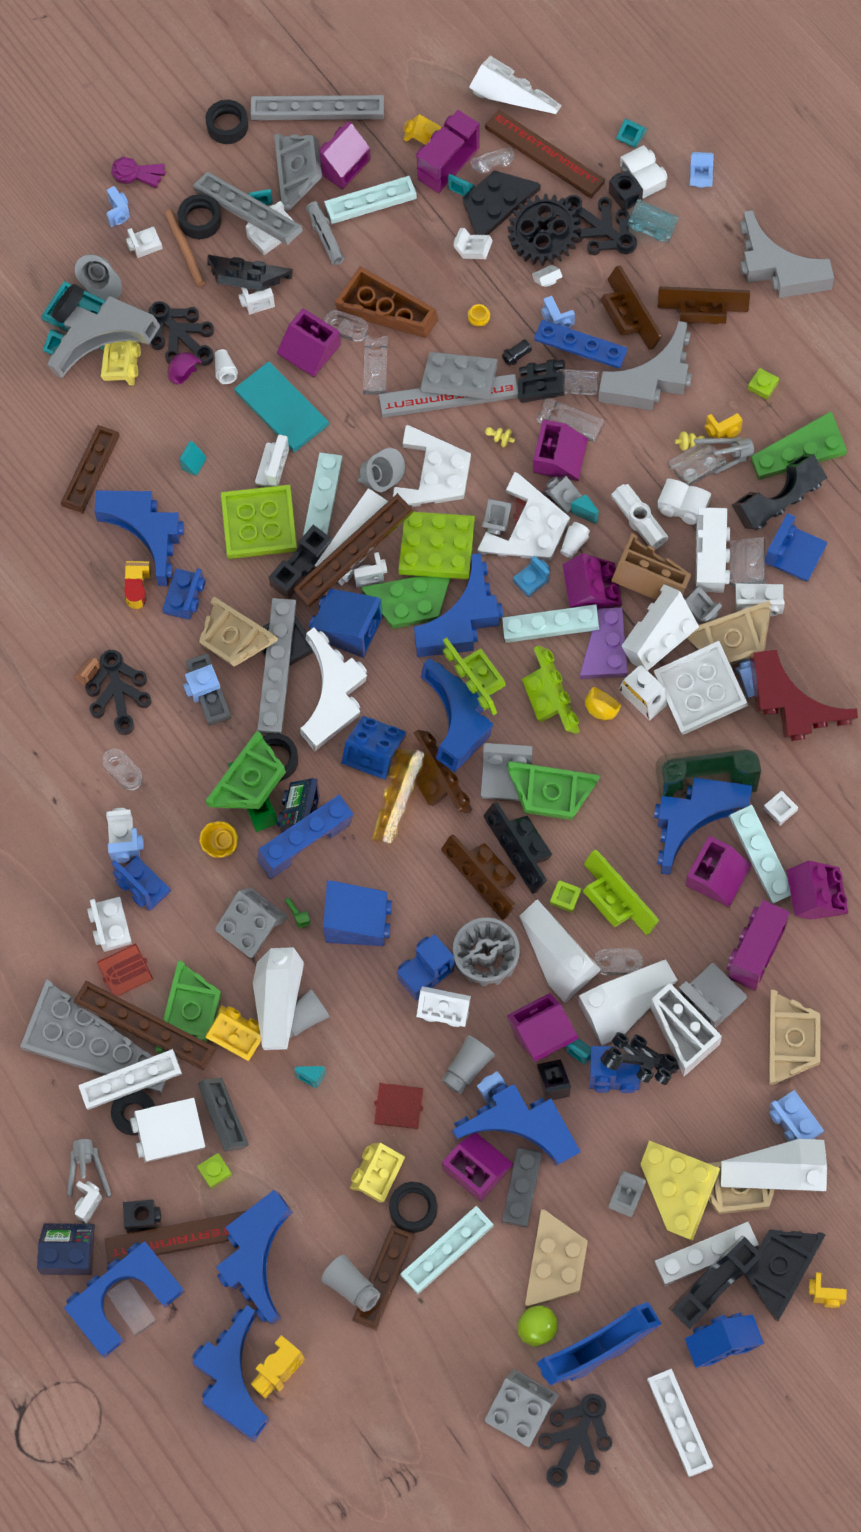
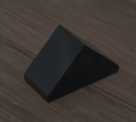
(554, 1080)

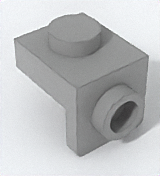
(562, 492)
(497, 516)
(702, 606)
(627, 1194)

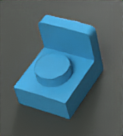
(532, 576)

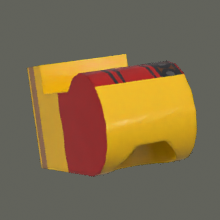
(134, 583)

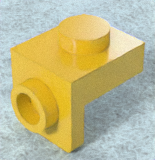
(420, 129)
(726, 429)
(829, 1296)

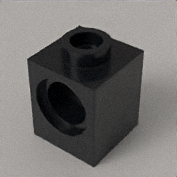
(625, 198)
(132, 1208)

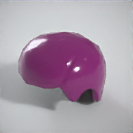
(181, 367)

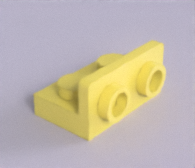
(121, 361)
(377, 1171)

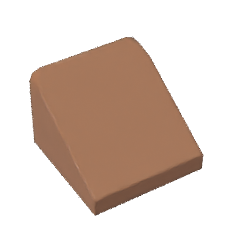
(87, 671)

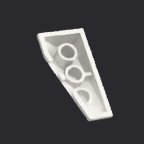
(559, 955)

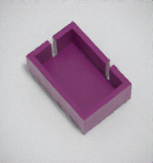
(448, 150)
(757, 944)

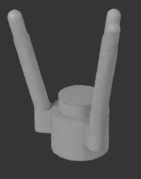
(740, 448)
(83, 1154)

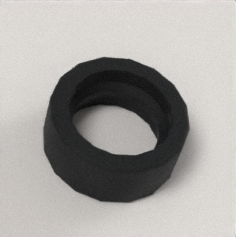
(226, 107)
(195, 202)
(281, 740)
(413, 1187)

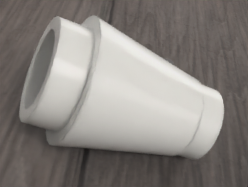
(224, 367)
(574, 539)

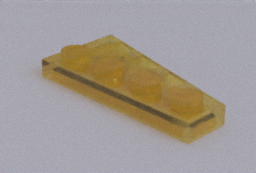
(402, 785)

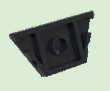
(496, 200)
(246, 274)
(782, 1267)

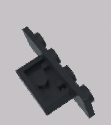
(521, 844)

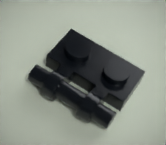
(542, 386)

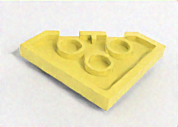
(678, 1186)

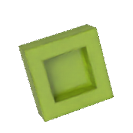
(763, 383)
(565, 896)
(214, 1170)

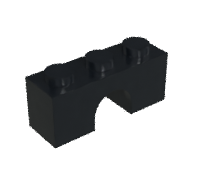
(303, 561)

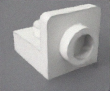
(143, 242)
(256, 301)
(370, 575)
(119, 825)
(87, 1206)

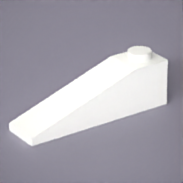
(498, 83)
(276, 993)
(624, 1000)
(786, 1166)

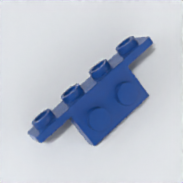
(580, 344)

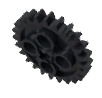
(557, 241)

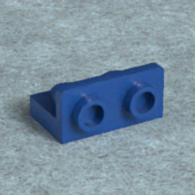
(183, 593)

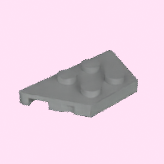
(297, 166)

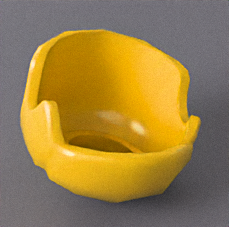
(601, 705)
(219, 839)

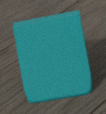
(631, 133)
(459, 185)
(263, 196)
(53, 341)
(192, 459)
(584, 508)
(579, 1050)
(310, 1074)

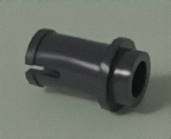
(513, 354)

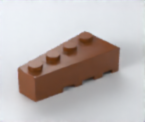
(385, 304)

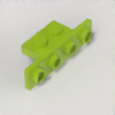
(479, 672)
(547, 692)
(615, 897)

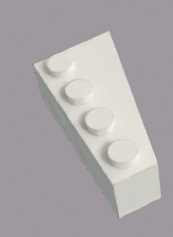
(364, 510)

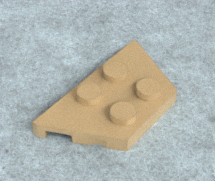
(737, 632)
(233, 634)
(792, 1038)
(735, 1200)
(555, 1262)

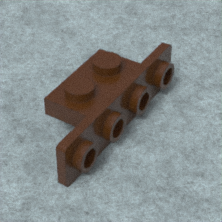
(703, 304)
(628, 310)
(436, 779)
(483, 872)

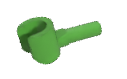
(302, 919)

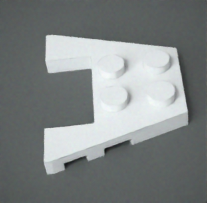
(443, 470)
(536, 530)

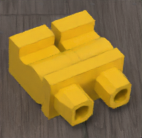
(277, 1368)

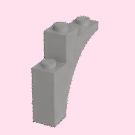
(788, 272)
(90, 331)
(643, 384)

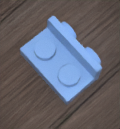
(794, 1118)

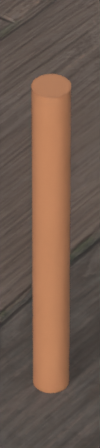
(185, 249)

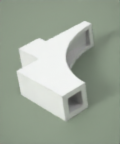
(339, 680)

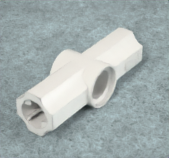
(632, 506)

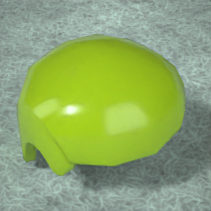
(537, 1326)

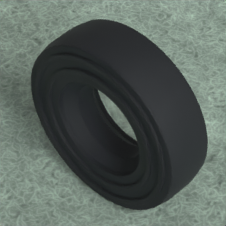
(67, 303)
(119, 1106)

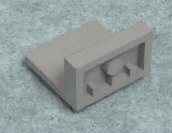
(495, 776)
(249, 921)
(713, 995)
(520, 1407)

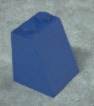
(348, 620)
(356, 915)

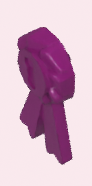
(126, 171)

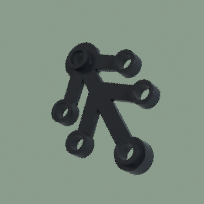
(604, 227)
(181, 331)
(117, 688)
(664, 1063)
(577, 1436)

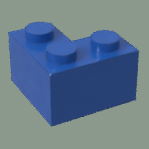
(428, 968)
(604, 1079)
(723, 1339)

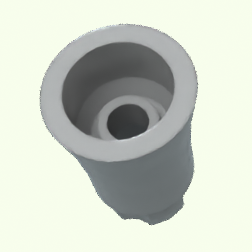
(307, 1013)
(467, 1064)
(350, 1283)

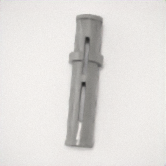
(321, 225)

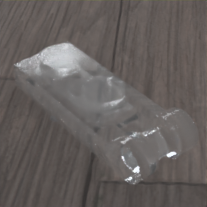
(375, 365)
(580, 421)

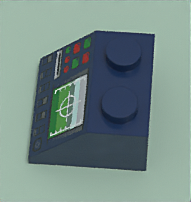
(299, 802)
(66, 1249)

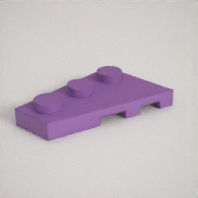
(605, 652)

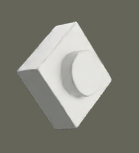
(547, 276)
(780, 808)

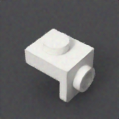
(472, 245)

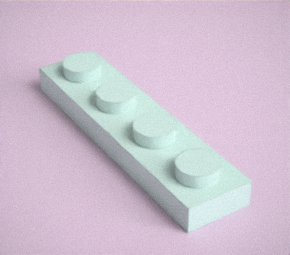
(370, 199)
(324, 492)
(550, 623)
(761, 853)
(446, 1250)

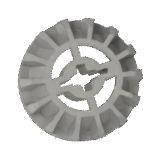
(493, 937)

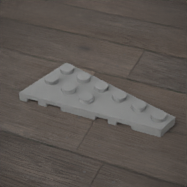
(78, 1037)

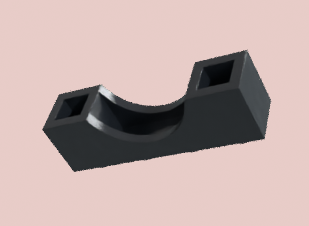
(802, 476)
(715, 1281)

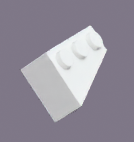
(711, 549)
(660, 630)
(684, 1028)

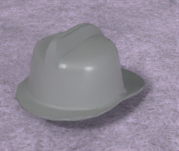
(98, 276)
(382, 470)

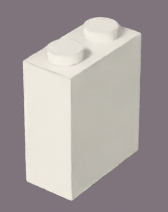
(167, 1130)

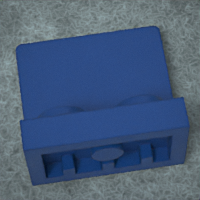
(795, 550)
(372, 747)
(141, 882)

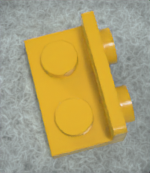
(235, 1032)

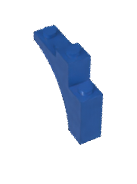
(140, 516)
(459, 624)
(466, 725)
(704, 803)
(510, 1114)
(248, 1265)
(600, 1346)
(223, 1365)

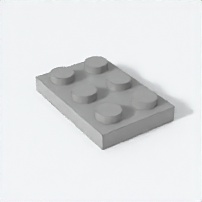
(459, 375)

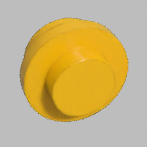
(478, 315)

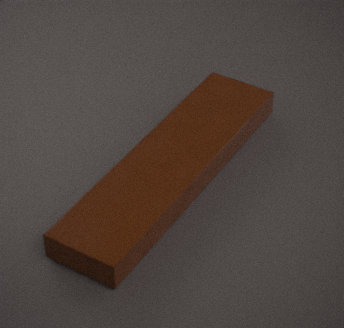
(90, 469)
(386, 1274)

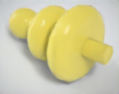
(499, 435)
(686, 440)

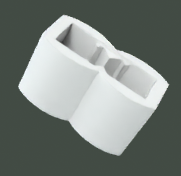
(644, 169)
(682, 501)

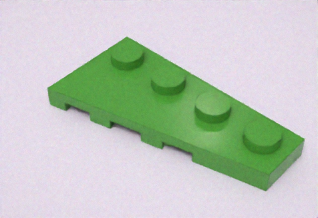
(816, 438)

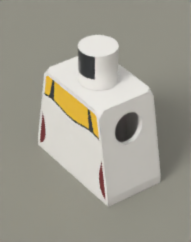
(641, 690)

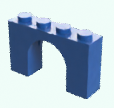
(324, 821)
(88, 1307)

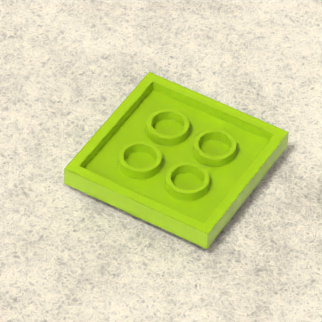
(258, 521)
(437, 545)

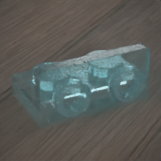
(652, 221)

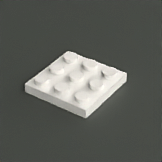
(701, 688)

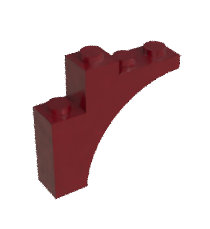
(798, 712)

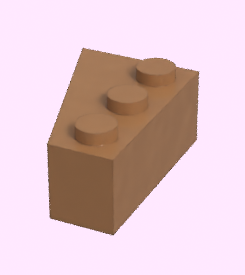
(647, 572)

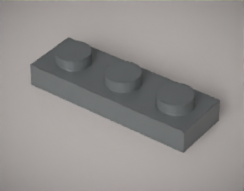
(212, 703)
(223, 1114)
(522, 1187)

